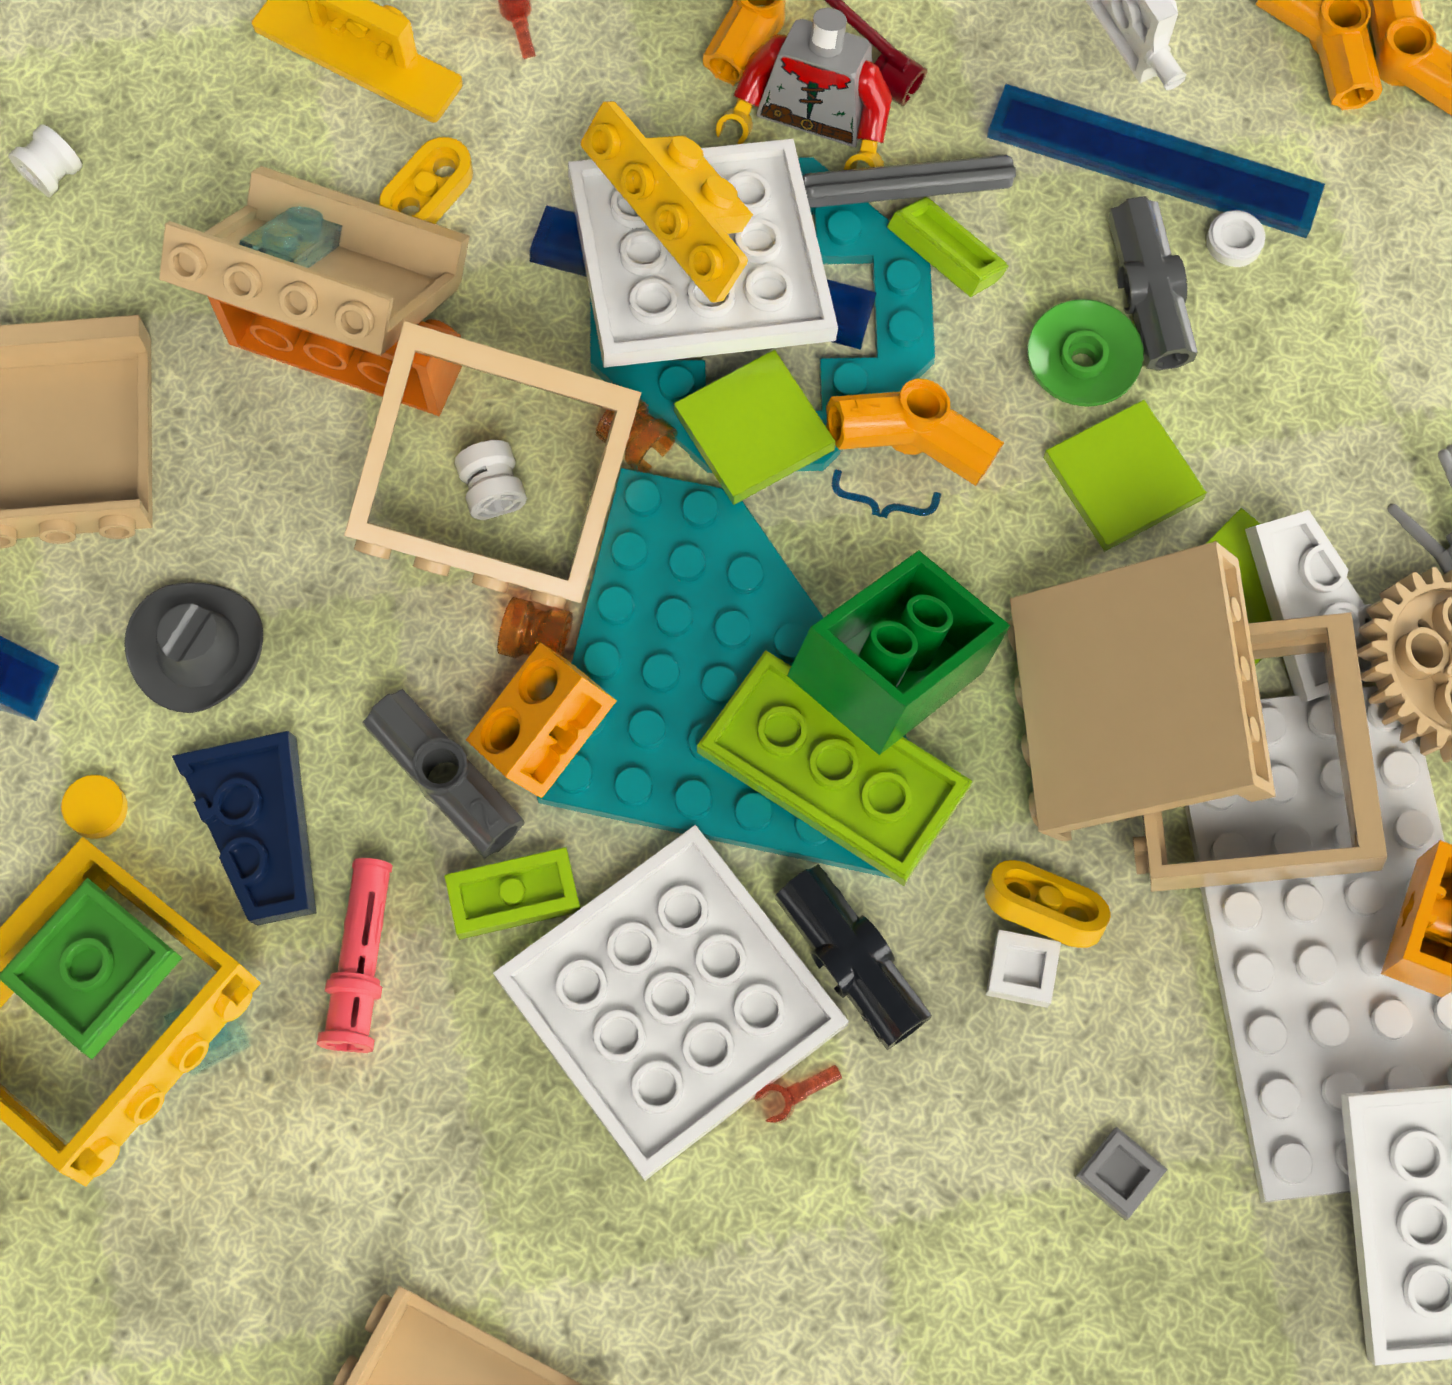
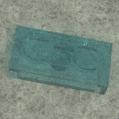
(296, 236)

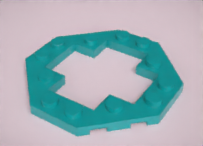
(901, 312)

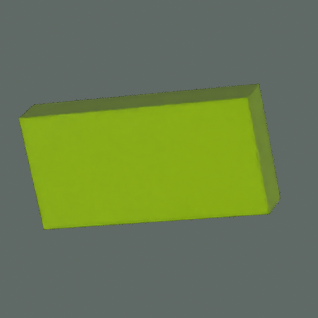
(948, 246)

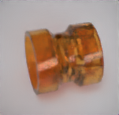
(644, 434)
(526, 627)

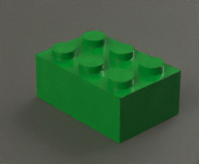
(897, 651)

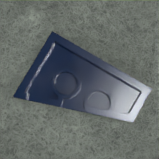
(257, 818)

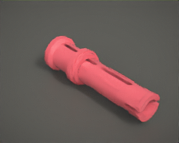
(354, 985)

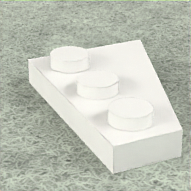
(1301, 580)

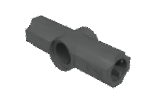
(1152, 283)
(467, 798)

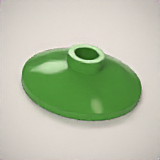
(1091, 330)

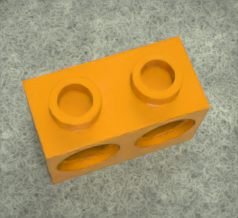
(540, 720)

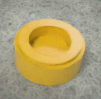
(94, 806)

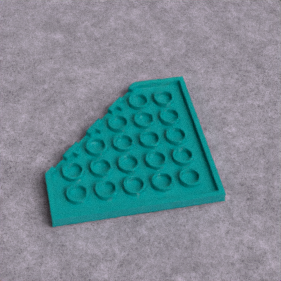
(671, 632)

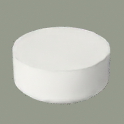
(1235, 238)

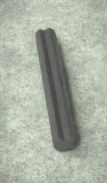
(909, 180)

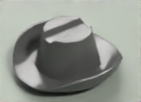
(193, 645)

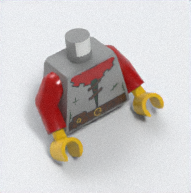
(817, 84)

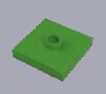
(89, 968)

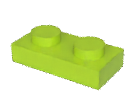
(512, 893)

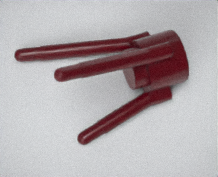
(899, 70)

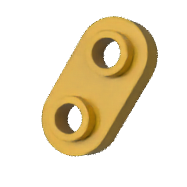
(421, 187)
(1047, 903)

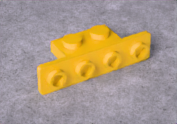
(365, 46)
(674, 196)

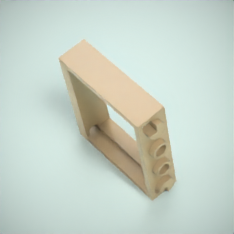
(489, 571)
(1368, 853)

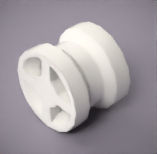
(45, 160)

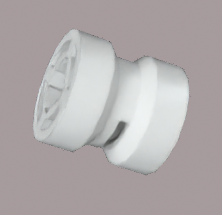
(490, 479)

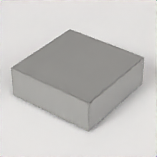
(1121, 1173)

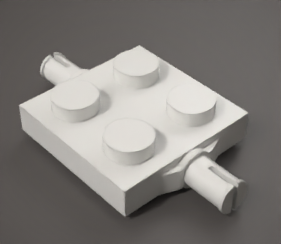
(1142, 36)

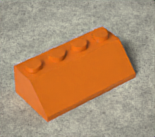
(428, 379)

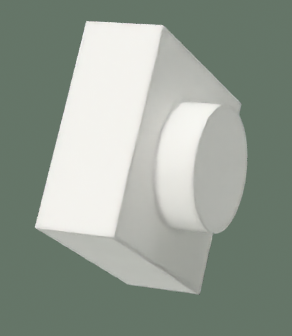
(1023, 968)

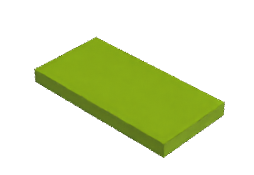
(826, 776)

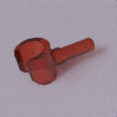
(517, 13)
(799, 1091)

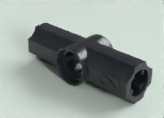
(853, 956)

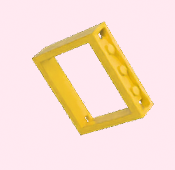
(174, 1053)

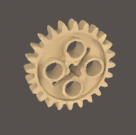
(1414, 658)

